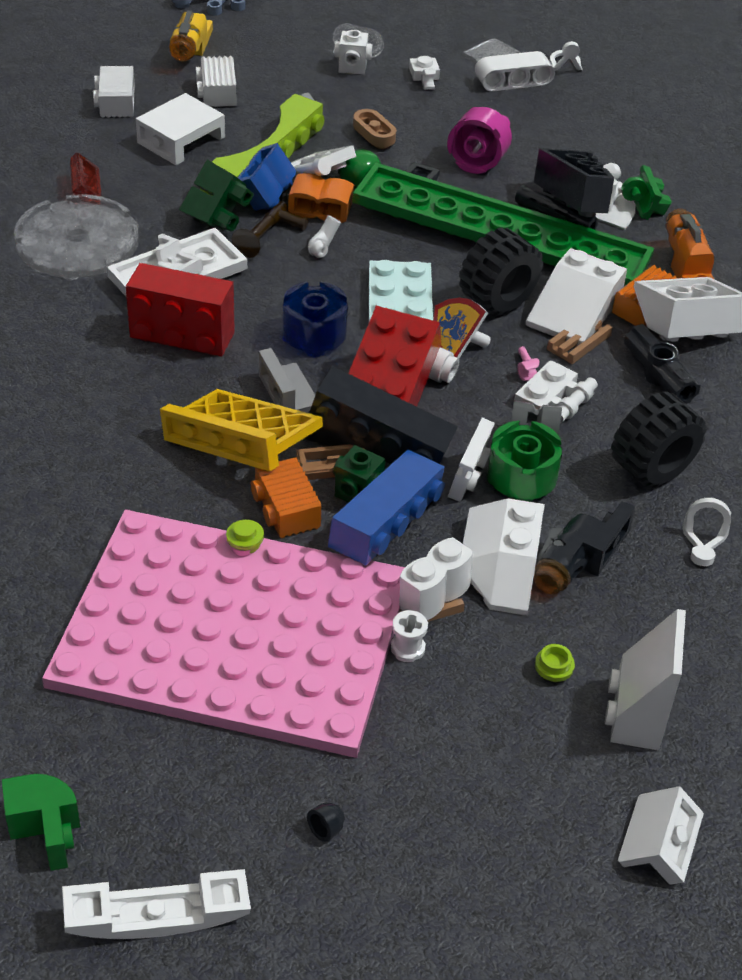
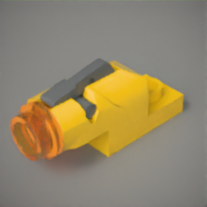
(190, 36)

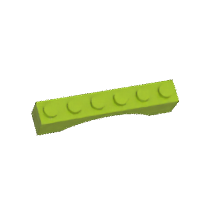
(298, 123)

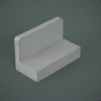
(285, 382)

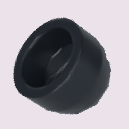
(325, 821)

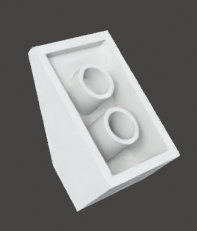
(577, 295)
(647, 685)

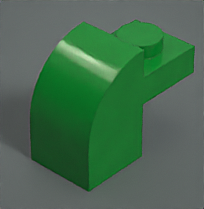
(42, 806)

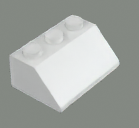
(689, 307)

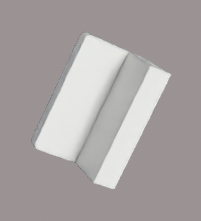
(662, 833)

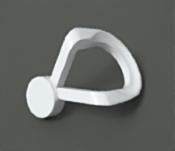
(569, 51)
(704, 554)

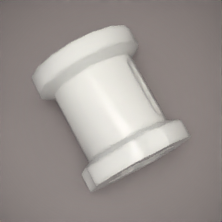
(409, 630)

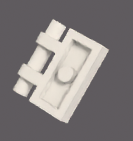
(552, 384)

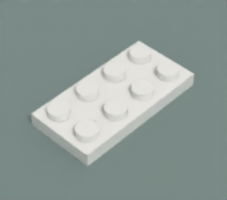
(218, 258)

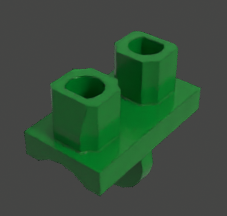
(646, 193)

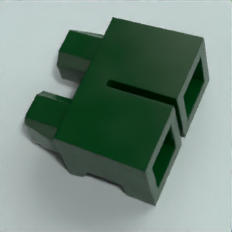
(218, 208)

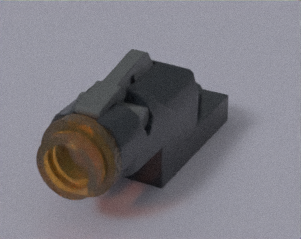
(581, 546)

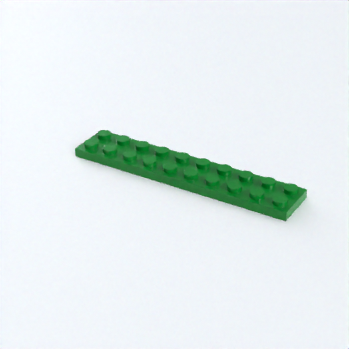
(474, 215)

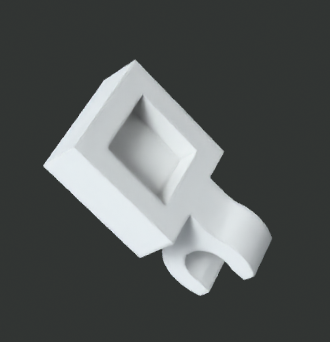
(426, 70)

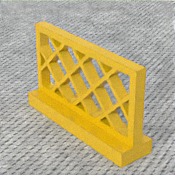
(237, 427)

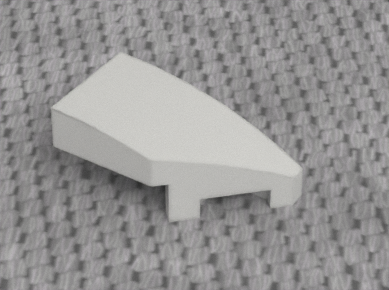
(170, 256)

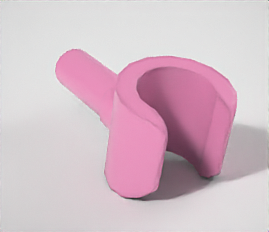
(526, 368)

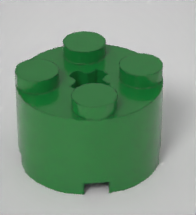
(524, 460)

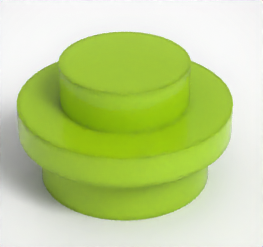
(245, 535)
(554, 663)

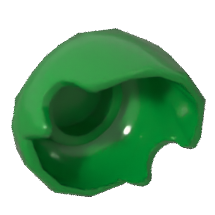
(358, 166)

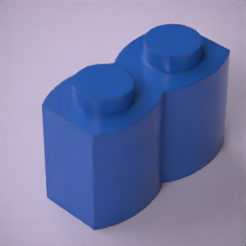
(268, 176)

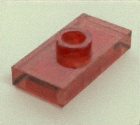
(84, 176)

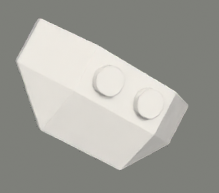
(504, 552)

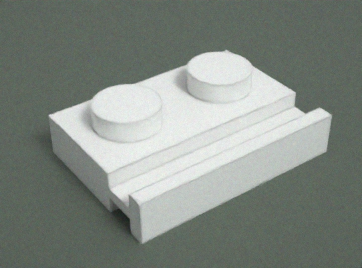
(475, 455)

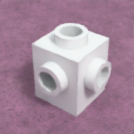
(353, 52)

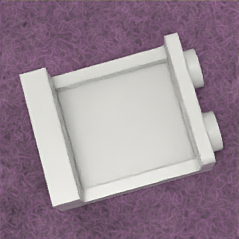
(176, 125)

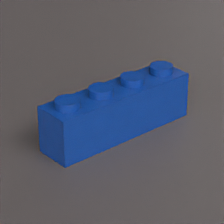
(386, 507)

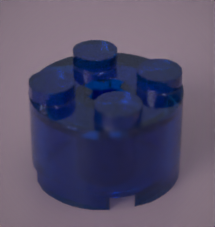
(315, 317)

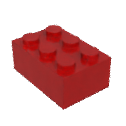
(180, 309)
(397, 353)

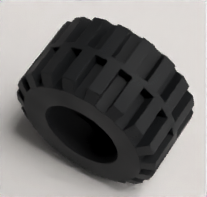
(501, 271)
(658, 439)

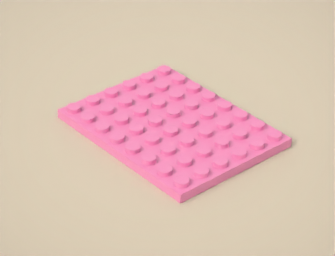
(231, 637)

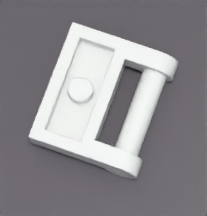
(324, 161)

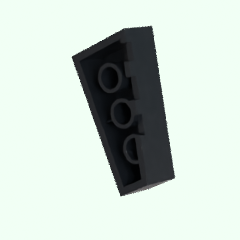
(575, 179)
(376, 420)

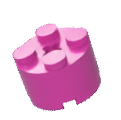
(479, 139)

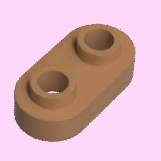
(374, 128)

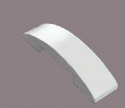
(155, 911)

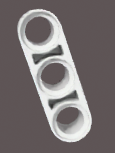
(514, 71)

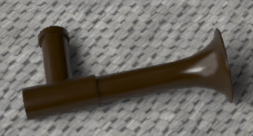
(248, 241)

